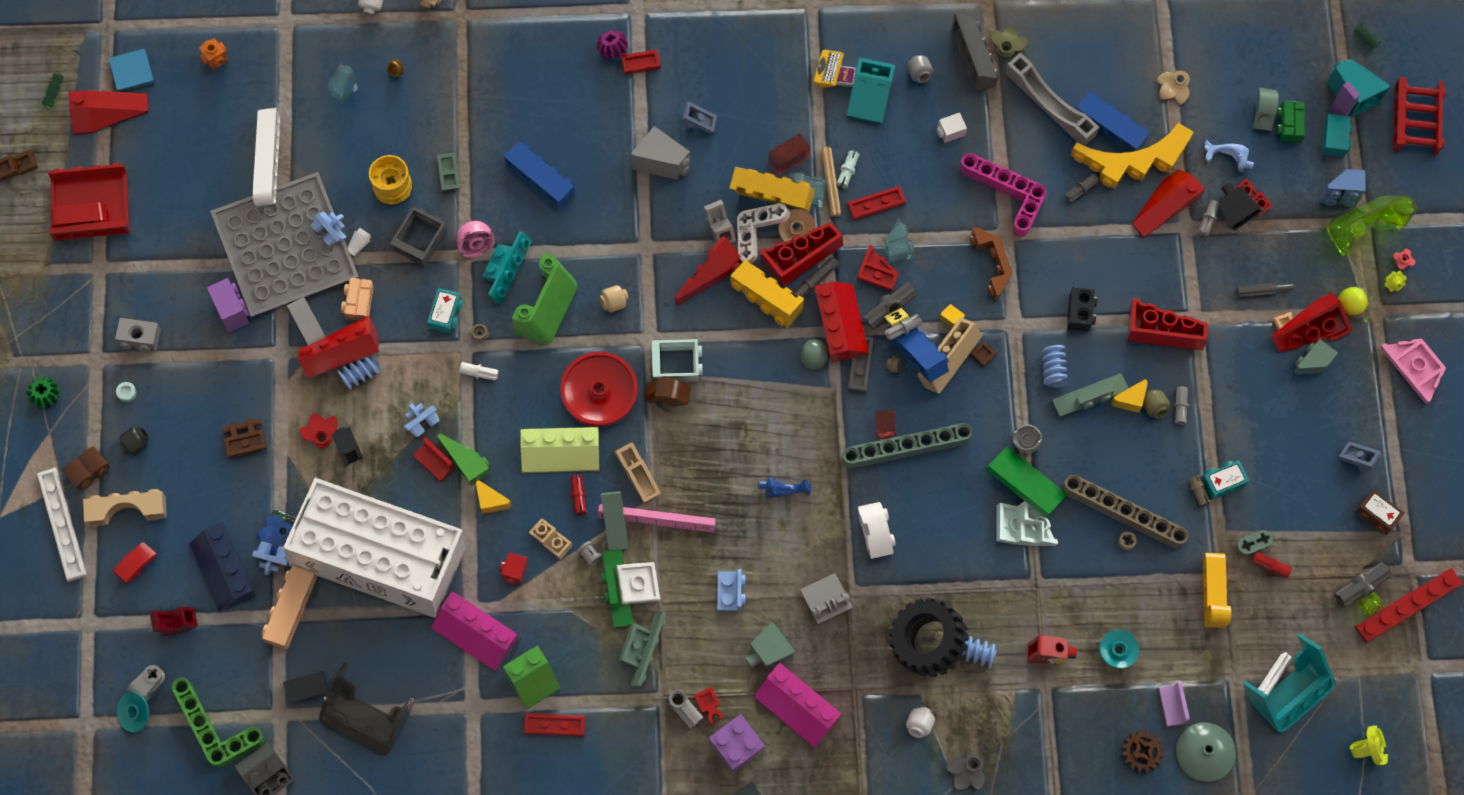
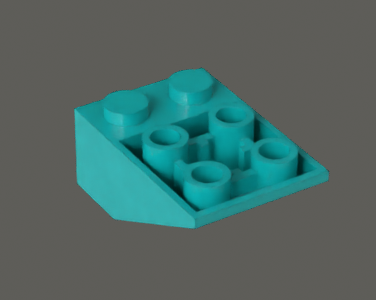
(870, 90)

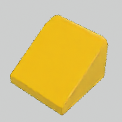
(951, 316)

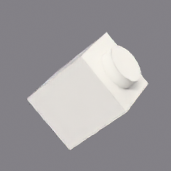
(951, 128)

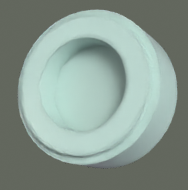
(126, 392)

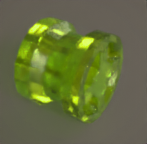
(1371, 604)

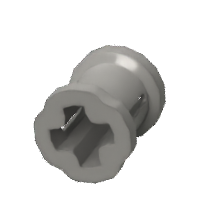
(589, 553)

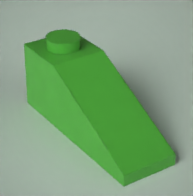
(465, 459)

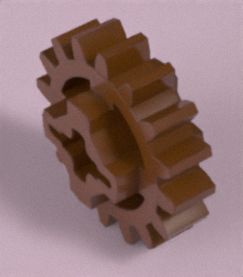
(1146, 758)

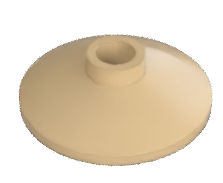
(800, 216)

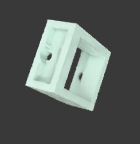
(677, 345)

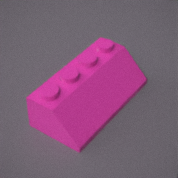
(474, 631)
(797, 705)

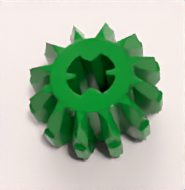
(37, 388)

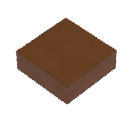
(983, 354)

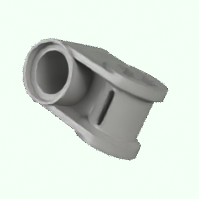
(145, 683)

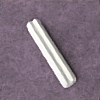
(1275, 673)

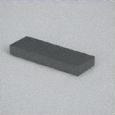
(860, 370)

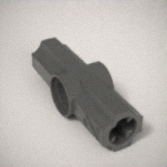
(896, 300)
(1362, 584)

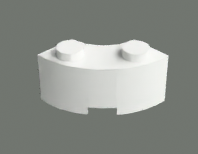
(875, 530)

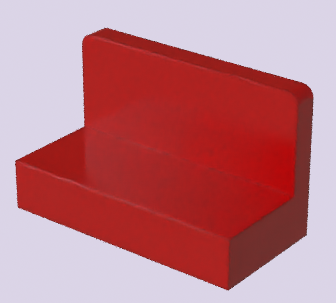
(433, 460)

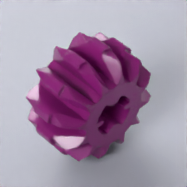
(612, 44)

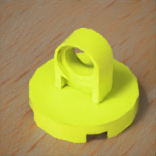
(1371, 746)

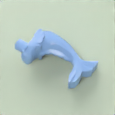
(1237, 151)

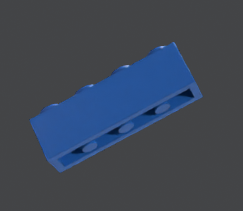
(1113, 124)
(539, 174)
(922, 354)

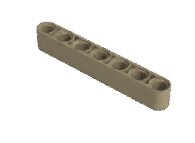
(1134, 511)

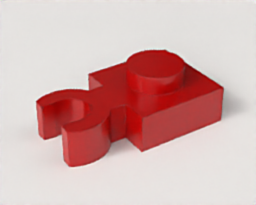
(708, 703)

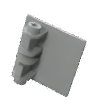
(826, 598)

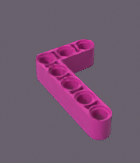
(1008, 187)

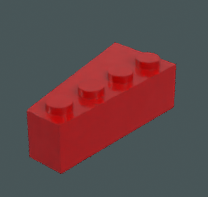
(801, 253)
(1164, 328)
(340, 348)

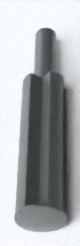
(1261, 289)

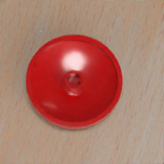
(599, 389)

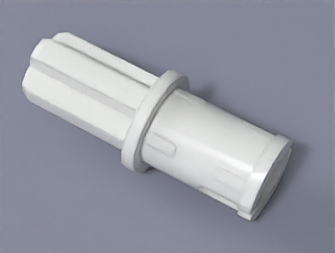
(478, 371)

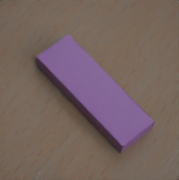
(1345, 100)

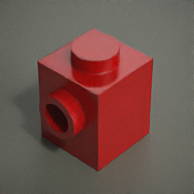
(514, 568)

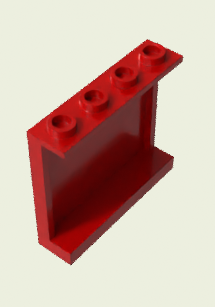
(92, 185)

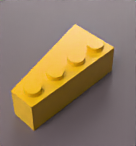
(772, 189)
(767, 294)

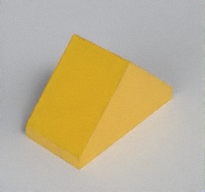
(1132, 398)
(491, 500)

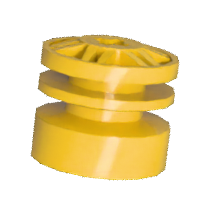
(390, 179)

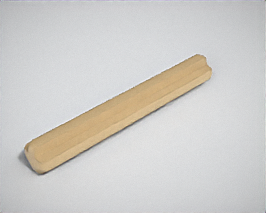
(831, 182)

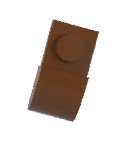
(668, 390)

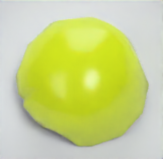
(1353, 300)

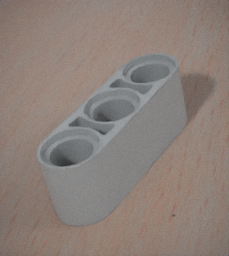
(305, 321)

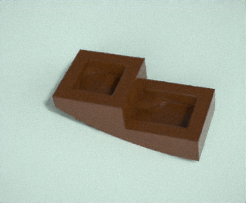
(17, 165)

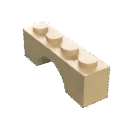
(100, 509)

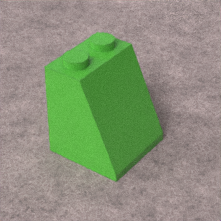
(531, 677)

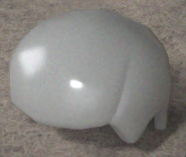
(1027, 439)

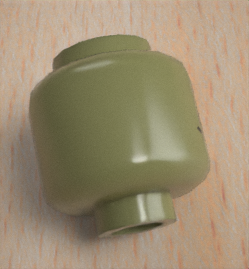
(1156, 403)

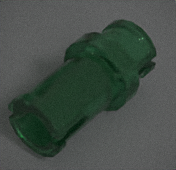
(1370, 39)

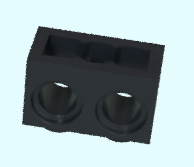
(1078, 308)
(347, 445)

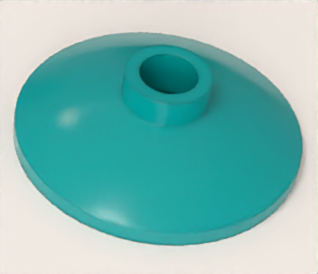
(1124, 641)
(132, 711)

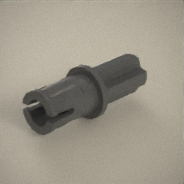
(1081, 188)

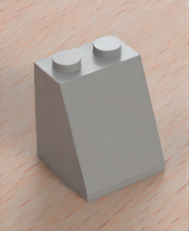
(660, 156)

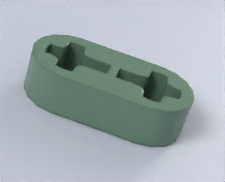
(1256, 547)

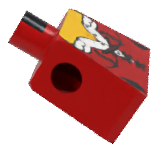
(1049, 650)

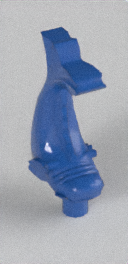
(775, 488)

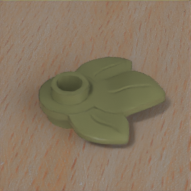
(1009, 40)

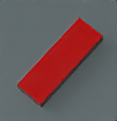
(876, 203)
(554, 724)

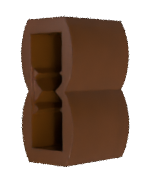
(86, 468)

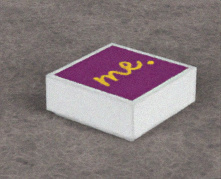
(846, 76)

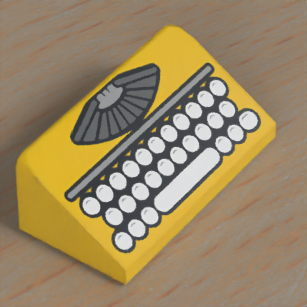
(828, 68)

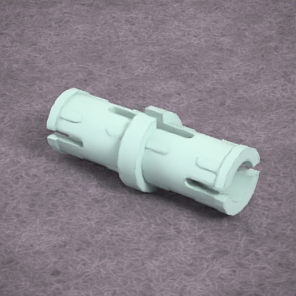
(848, 169)

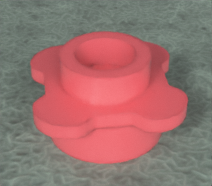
(1399, 259)

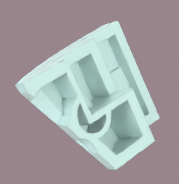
(1022, 526)

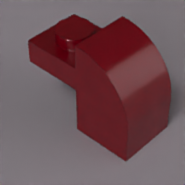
(173, 622)

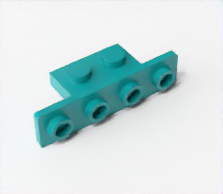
(505, 265)

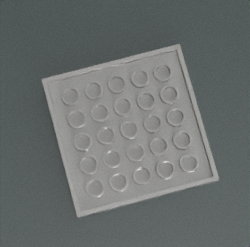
(278, 251)

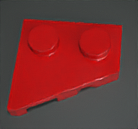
(877, 271)

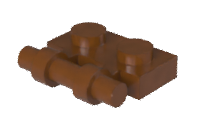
(244, 443)

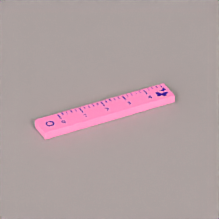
(666, 519)

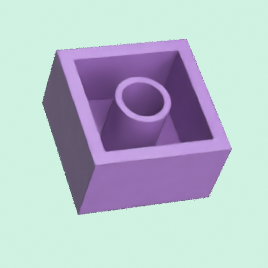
(229, 304)
(736, 743)

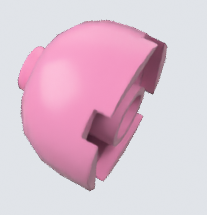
(474, 239)

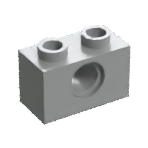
(129, 328)

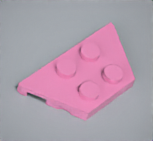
(1416, 365)

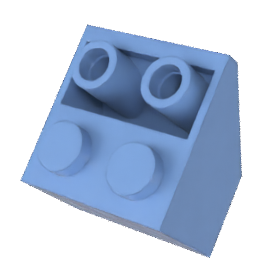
(1345, 189)

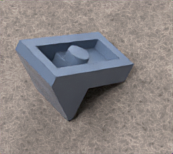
(698, 117)
(1360, 455)

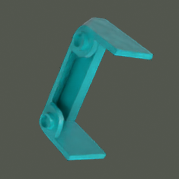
(1298, 691)

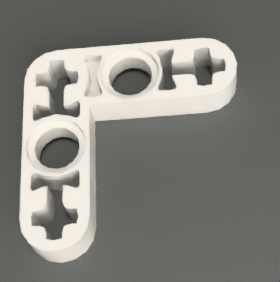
(751, 227)

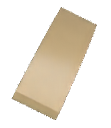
(637, 472)

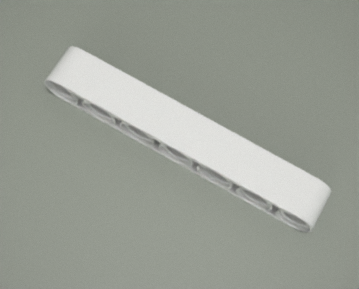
(266, 157)

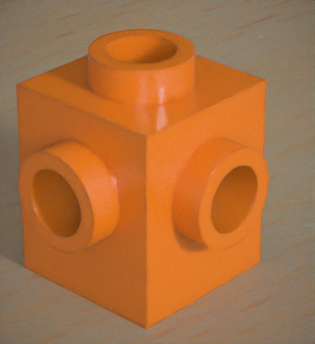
(213, 53)

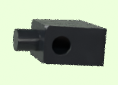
(1238, 206)

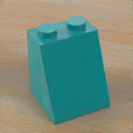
(1368, 85)

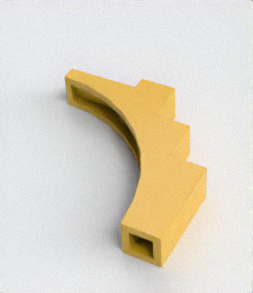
(1138, 163)

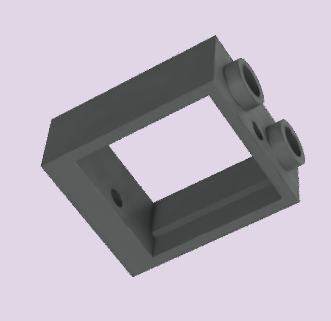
(410, 252)

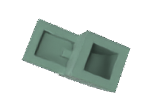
(1266, 109)

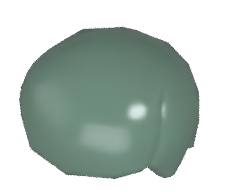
(814, 354)

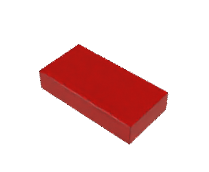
(641, 62)

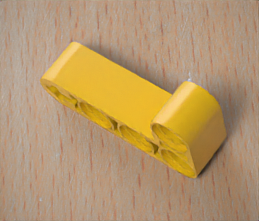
(1216, 611)

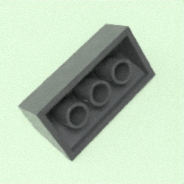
(974, 51)

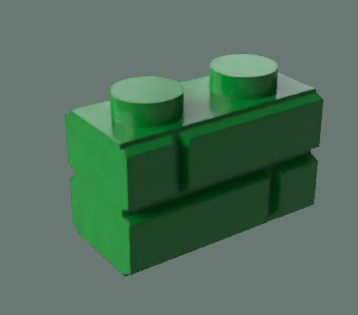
(1291, 121)

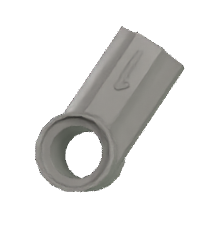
(686, 710)

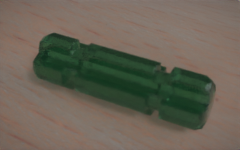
(52, 90)

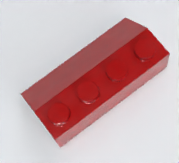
(841, 320)

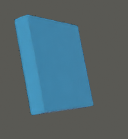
(131, 70)

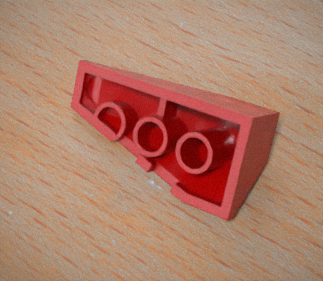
(99, 109)
(1169, 199)
(721, 262)
(1320, 320)

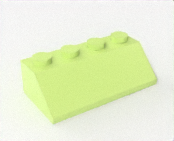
(560, 450)

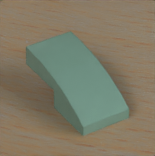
(448, 171)

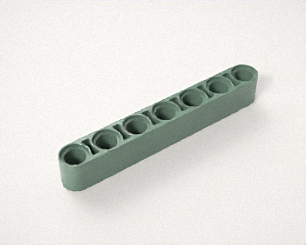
(900, 452)

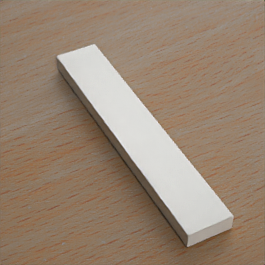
(62, 525)

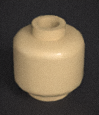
(613, 298)

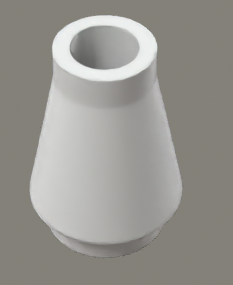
(358, 242)

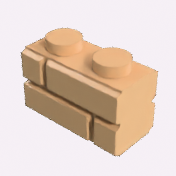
(358, 299)

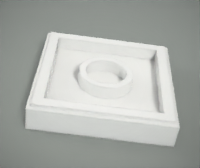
(637, 583)

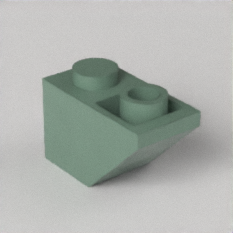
(1316, 360)

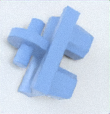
(323, 221)
(414, 425)
(264, 553)

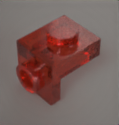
(885, 424)

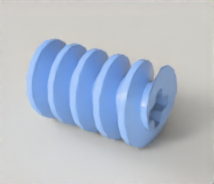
(1052, 366)
(359, 371)
(980, 652)

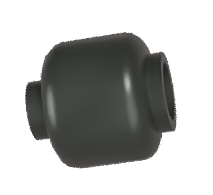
(134, 440)

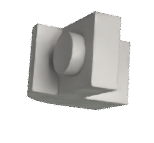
(718, 222)

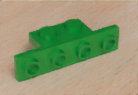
(620, 613)

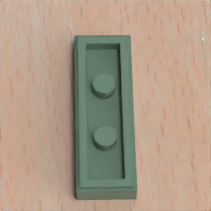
(614, 520)

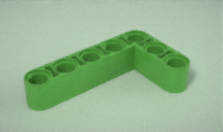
(208, 730)

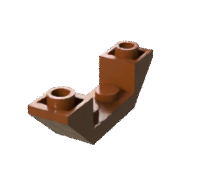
(984, 240)

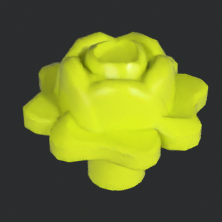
(1395, 281)

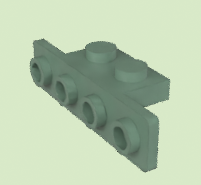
(1090, 395)
(640, 646)

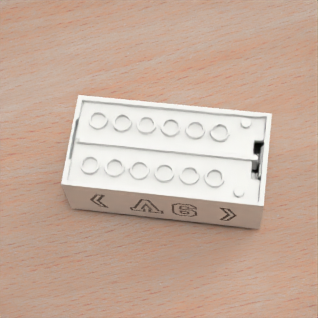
(375, 547)

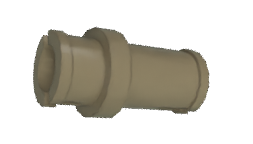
(1197, 487)

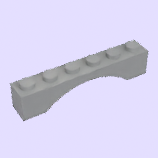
(1075, 123)

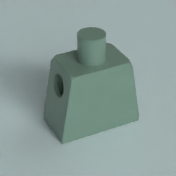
(769, 648)

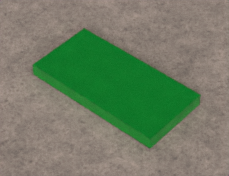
(1026, 482)

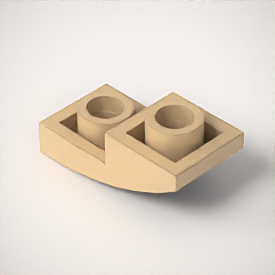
(550, 538)

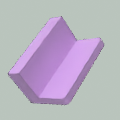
(1174, 705)

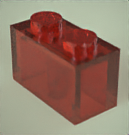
(789, 153)

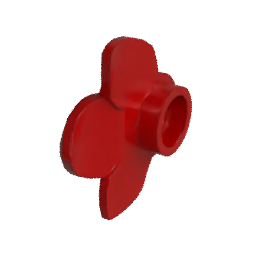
(319, 428)

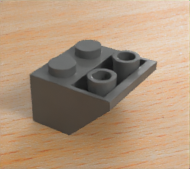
(264, 771)

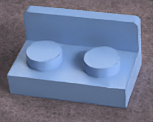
(729, 591)

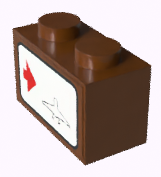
(1379, 512)

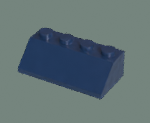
(221, 567)

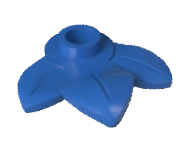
(273, 533)

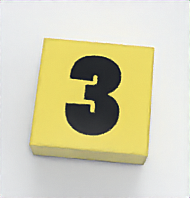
(894, 317)

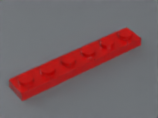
(1408, 605)

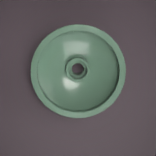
(1199, 763)

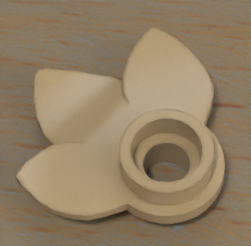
(1173, 88)

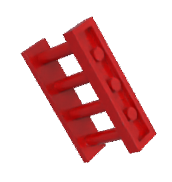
(1400, 123)

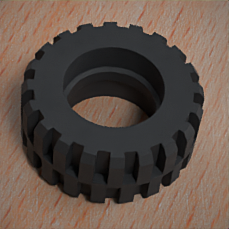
(908, 625)

